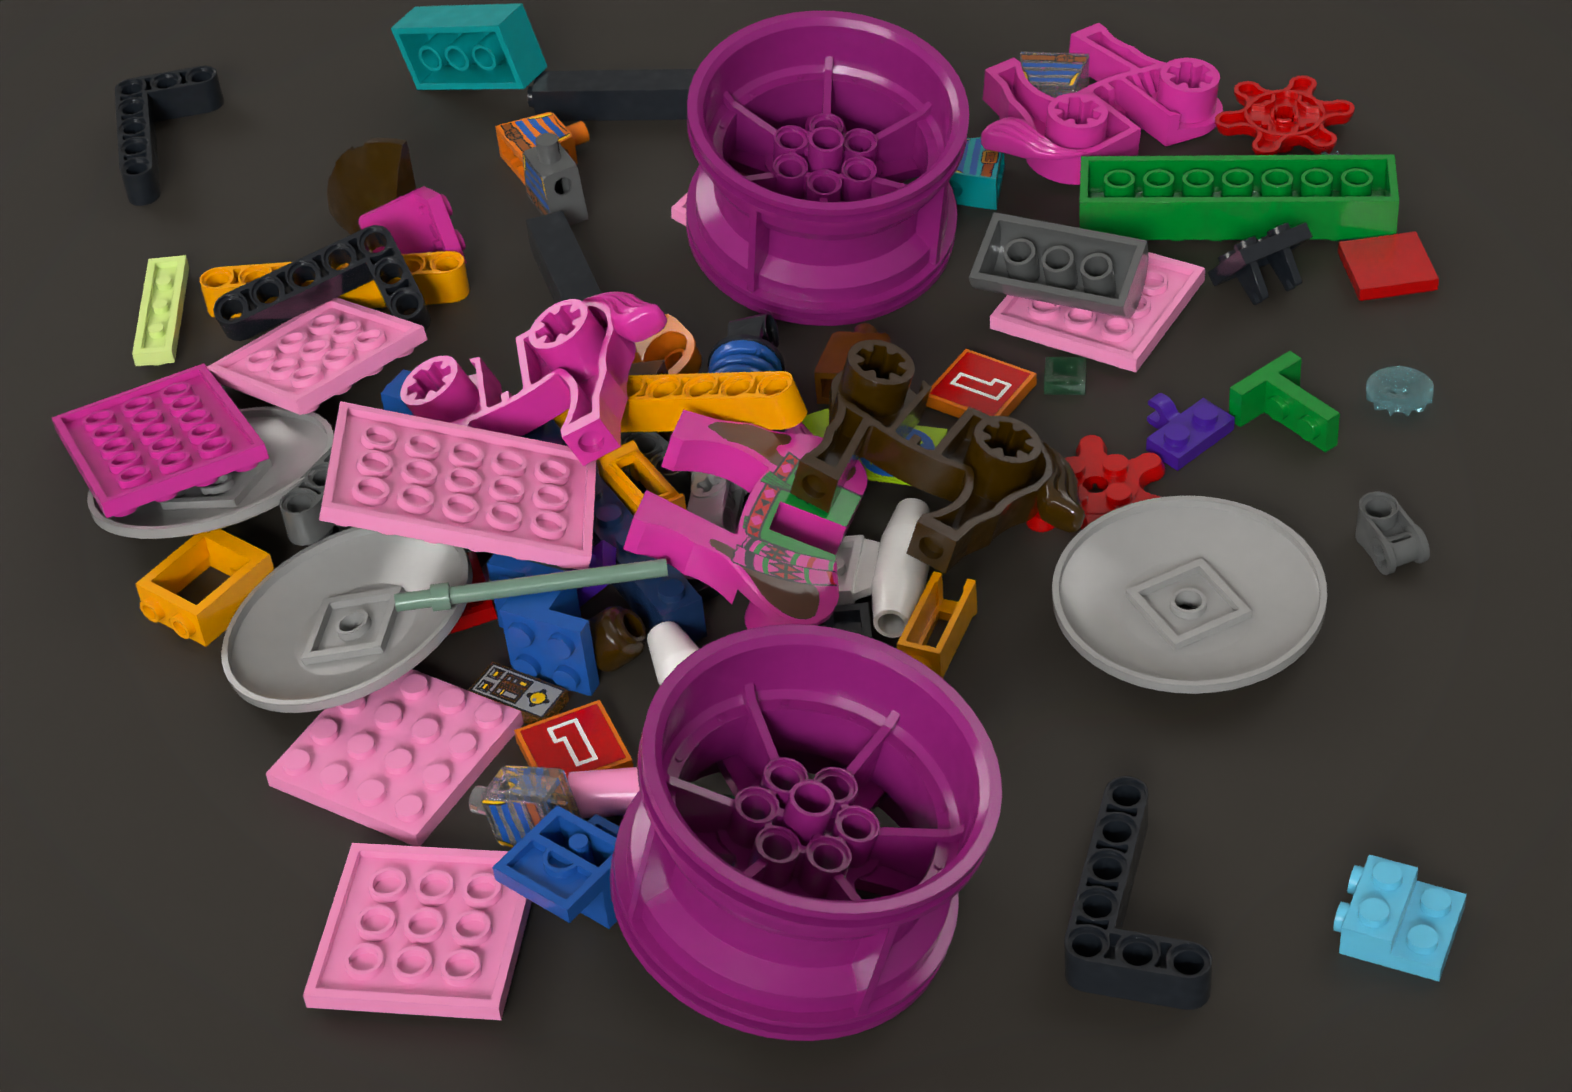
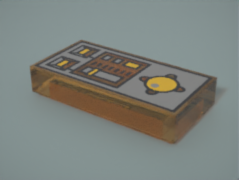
(521, 691)

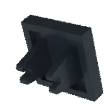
(1252, 254)

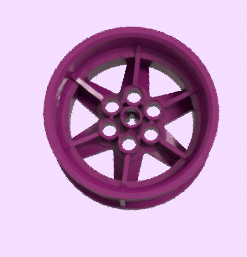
(826, 127)
(755, 895)

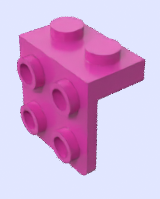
(417, 223)

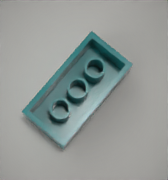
(469, 47)

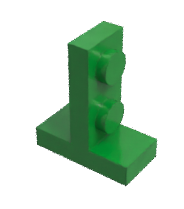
(1278, 393)

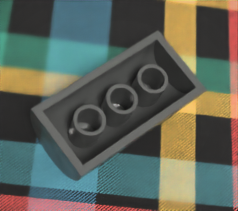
(1061, 265)

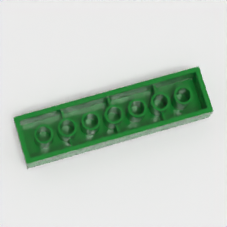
(1239, 196)

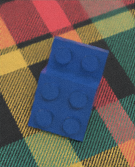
(545, 630)
(564, 866)

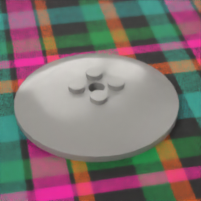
(293, 447)
(1243, 569)
(329, 623)

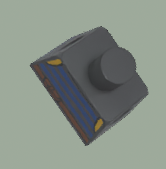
(552, 168)

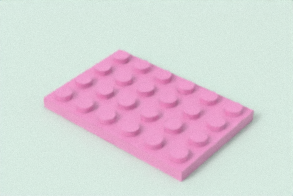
(459, 487)

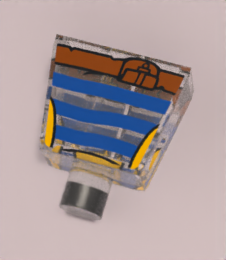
(1056, 72)
(521, 799)

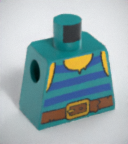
(978, 176)

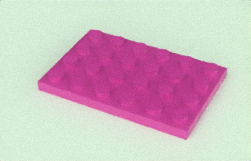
(158, 440)

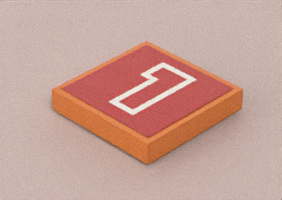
(981, 384)
(574, 741)

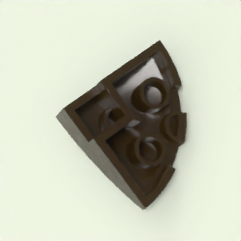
(368, 179)

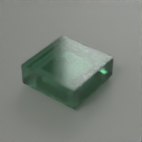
(1065, 376)

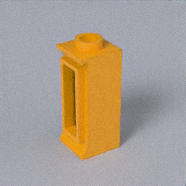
(641, 470)
(925, 617)

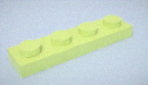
(161, 311)

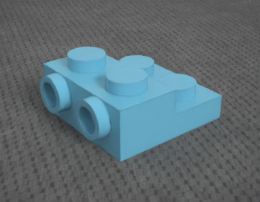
(1398, 919)

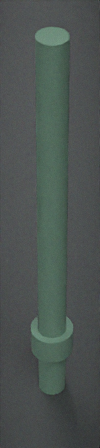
(443, 596)

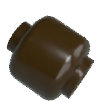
(616, 637)

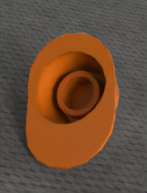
(674, 346)

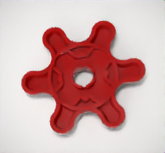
(1270, 117)
(1114, 473)

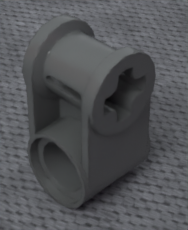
(1389, 533)

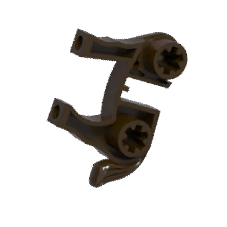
(984, 464)

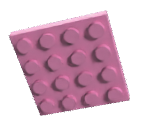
(1103, 336)
(317, 355)
(397, 755)
(419, 934)

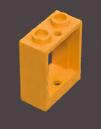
(210, 617)

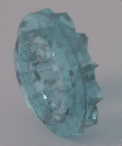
(1400, 380)

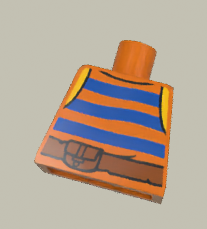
(521, 135)

